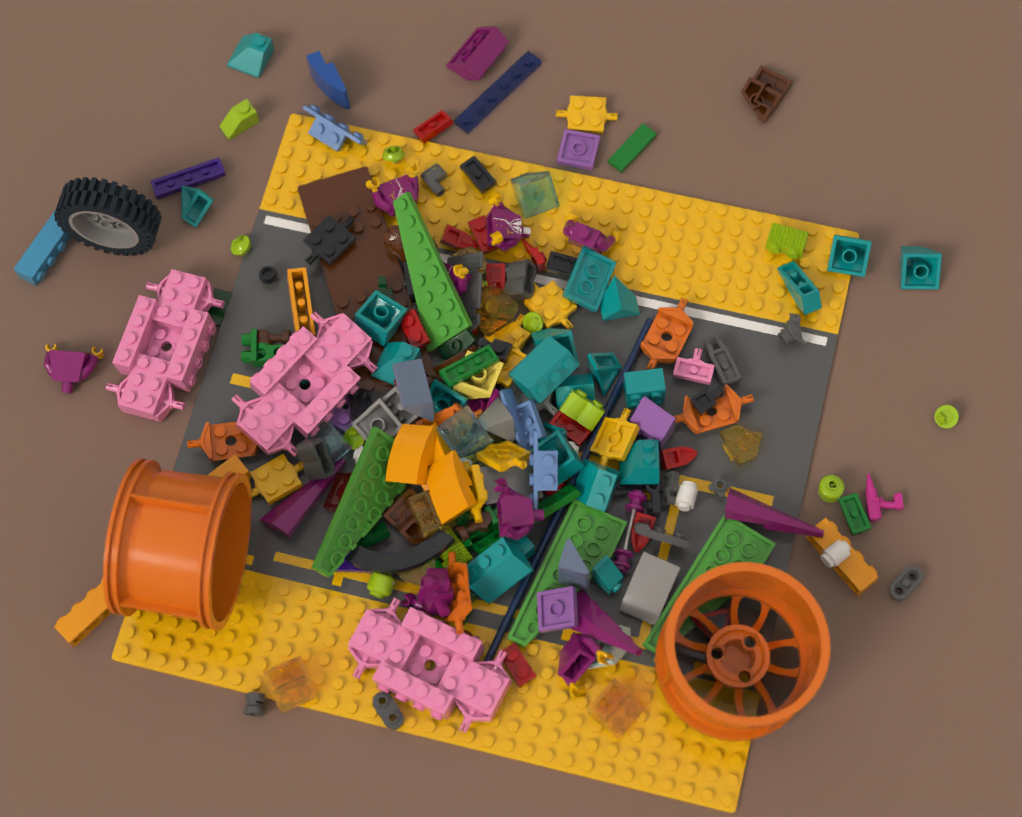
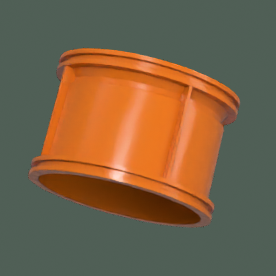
(177, 544)
(774, 591)

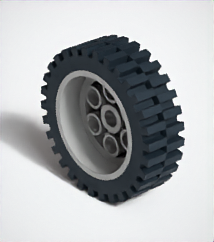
(107, 216)

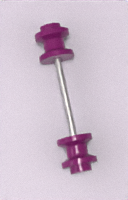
(624, 555)

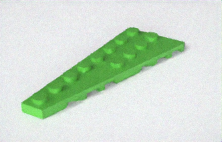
(432, 286)

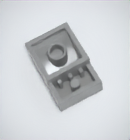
(386, 415)
(516, 478)
(649, 588)

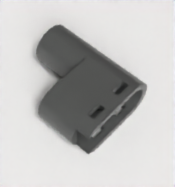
(434, 178)

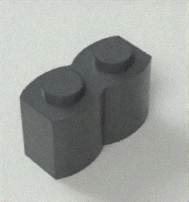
(520, 279)
(315, 458)

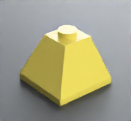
(481, 384)

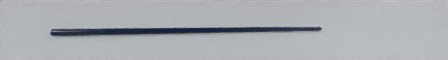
(557, 514)

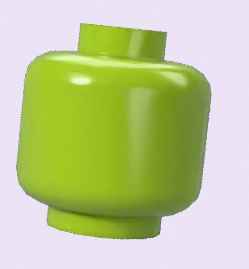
(830, 488)
(381, 585)

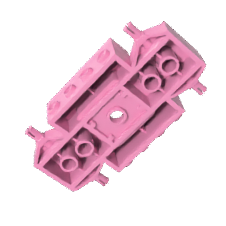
(175, 319)
(321, 360)
(404, 649)

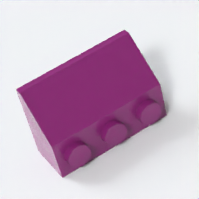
(478, 53)

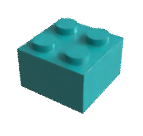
(644, 383)

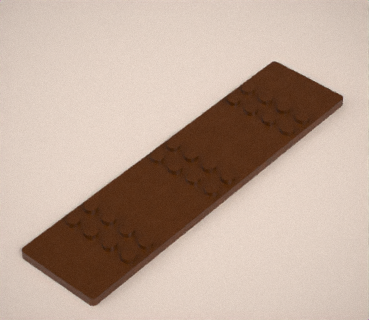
(357, 269)

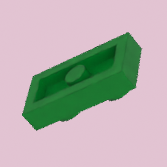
(854, 514)

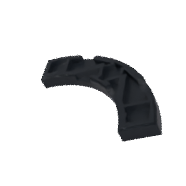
(401, 561)

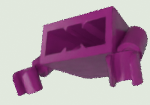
(515, 512)

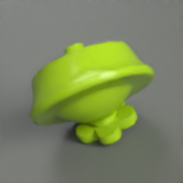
(393, 153)
(241, 245)
(532, 322)
(946, 416)
(354, 438)

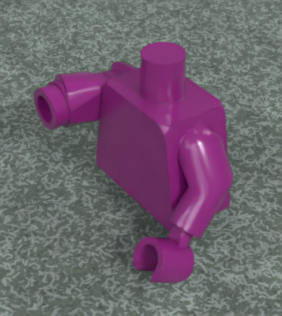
(434, 594)

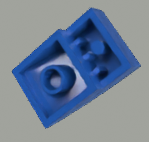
(328, 79)

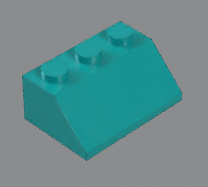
(543, 369)
(498, 569)

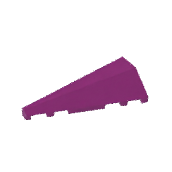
(748, 509)
(292, 511)
(599, 625)

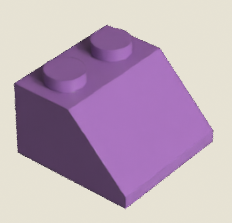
(653, 422)

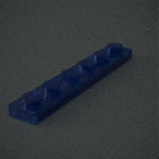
(497, 92)

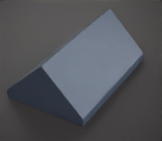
(414, 388)
(572, 568)

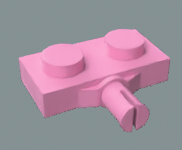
(694, 369)

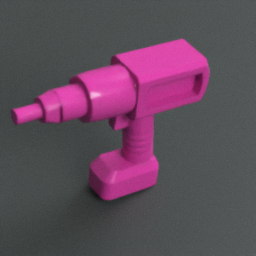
(875, 504)

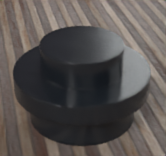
(268, 275)

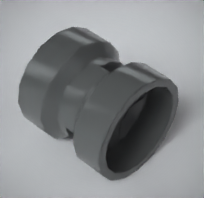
(254, 704)

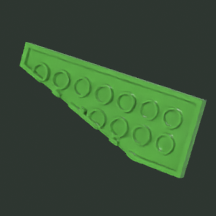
(360, 504)
(593, 536)
(727, 544)

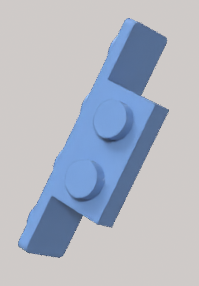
(330, 131)
(525, 418)
(544, 469)

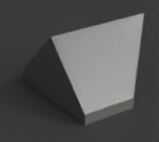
(498, 420)

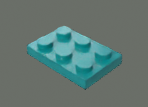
(589, 279)

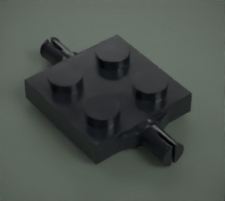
(329, 240)

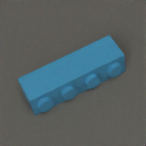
(42, 252)

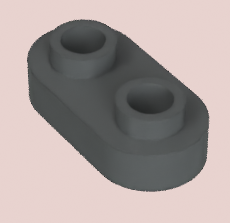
(905, 584)
(387, 710)

